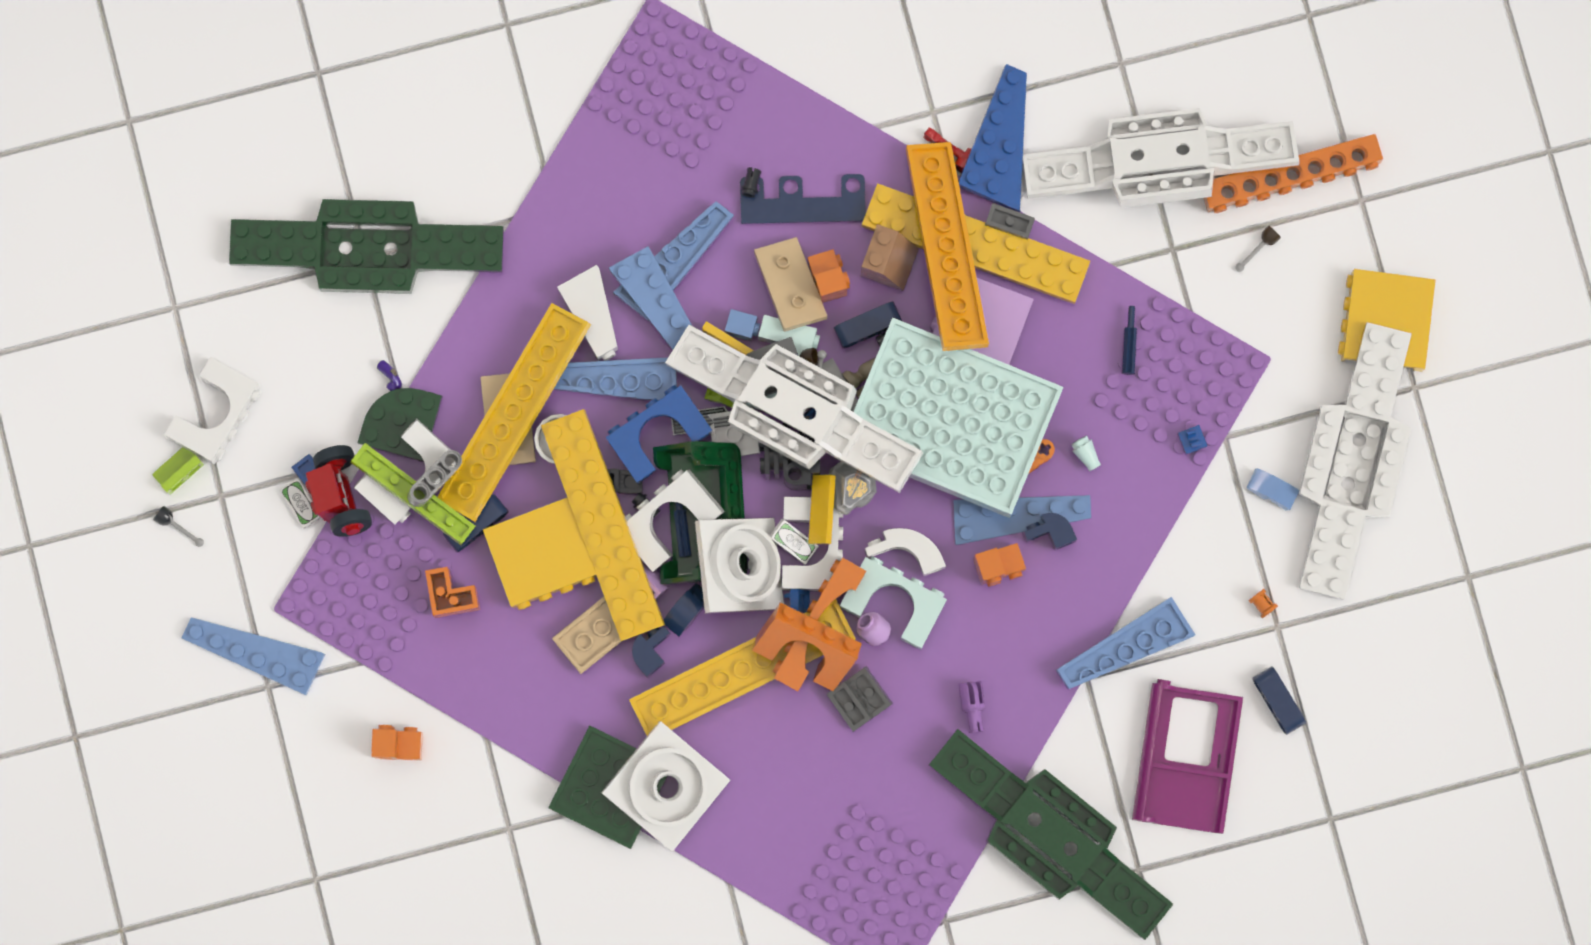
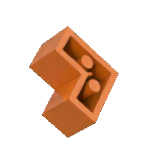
(828, 275)
(998, 564)
(445, 599)
(396, 745)

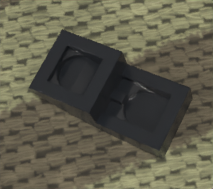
(624, 482)

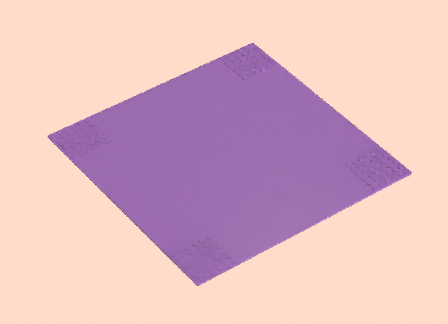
(815, 817)

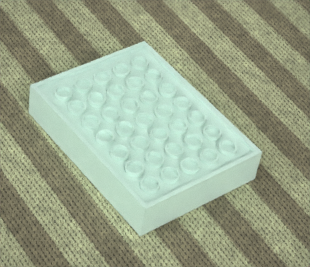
(963, 411)

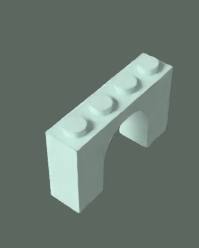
(772, 331)
(926, 603)

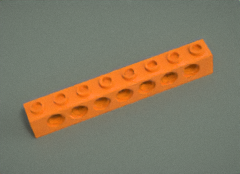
(1366, 146)

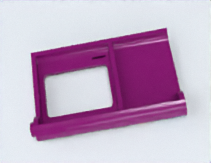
(1184, 792)

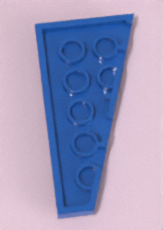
(997, 153)

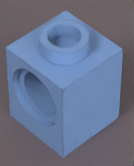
(742, 325)

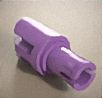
(973, 703)

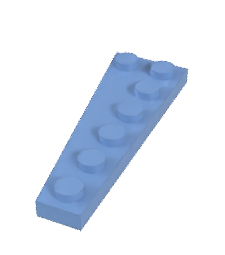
(686, 249)
(652, 293)
(619, 378)
(978, 523)
(1144, 636)
(274, 659)

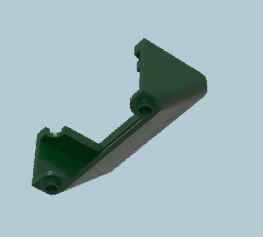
(720, 472)

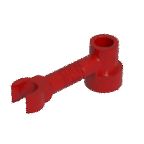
(933, 137)

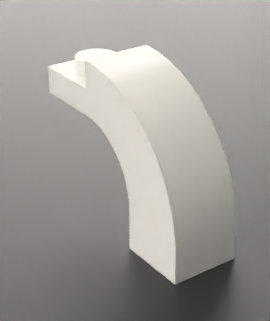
(917, 544)

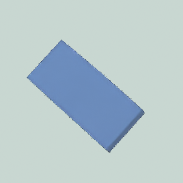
(1272, 488)

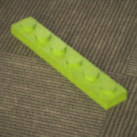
(399, 485)

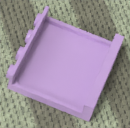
(1004, 319)

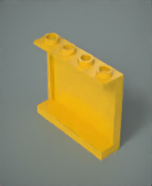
(1391, 302)
(540, 554)

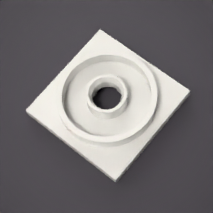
(722, 579)
(636, 786)

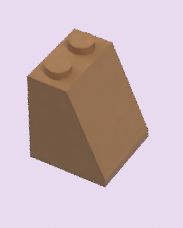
(889, 258)

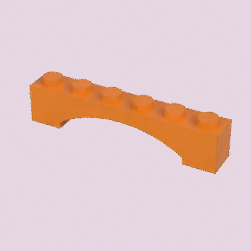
(845, 577)

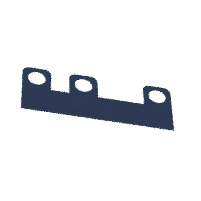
(795, 208)

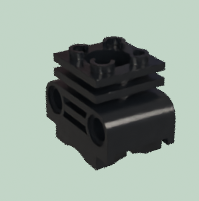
(777, 462)

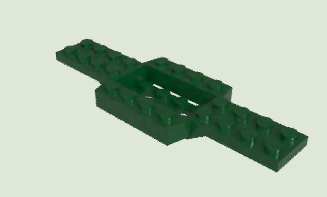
(367, 265)
(1013, 800)

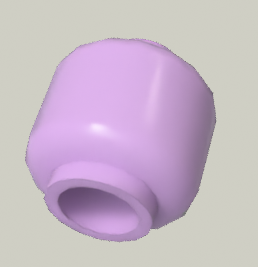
(873, 628)

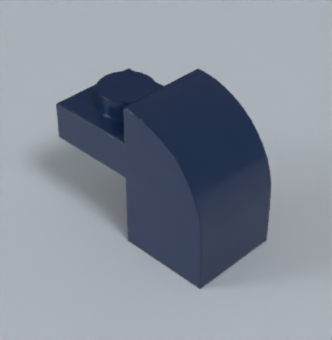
(1057, 528)
(685, 610)
(644, 653)

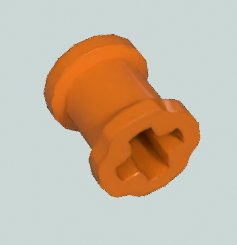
(1263, 603)

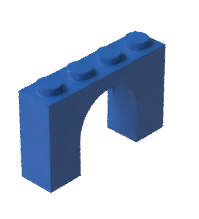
(675, 405)

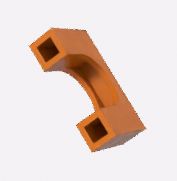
(791, 625)

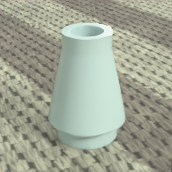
(1086, 452)

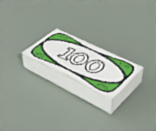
(299, 502)
(793, 541)

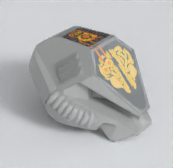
(851, 488)

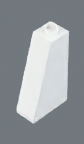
(588, 301)

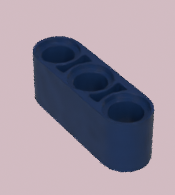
(866, 324)
(490, 515)
(1279, 700)

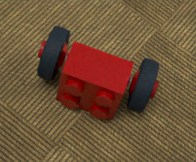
(333, 493)

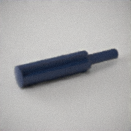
(1129, 347)
(682, 531)

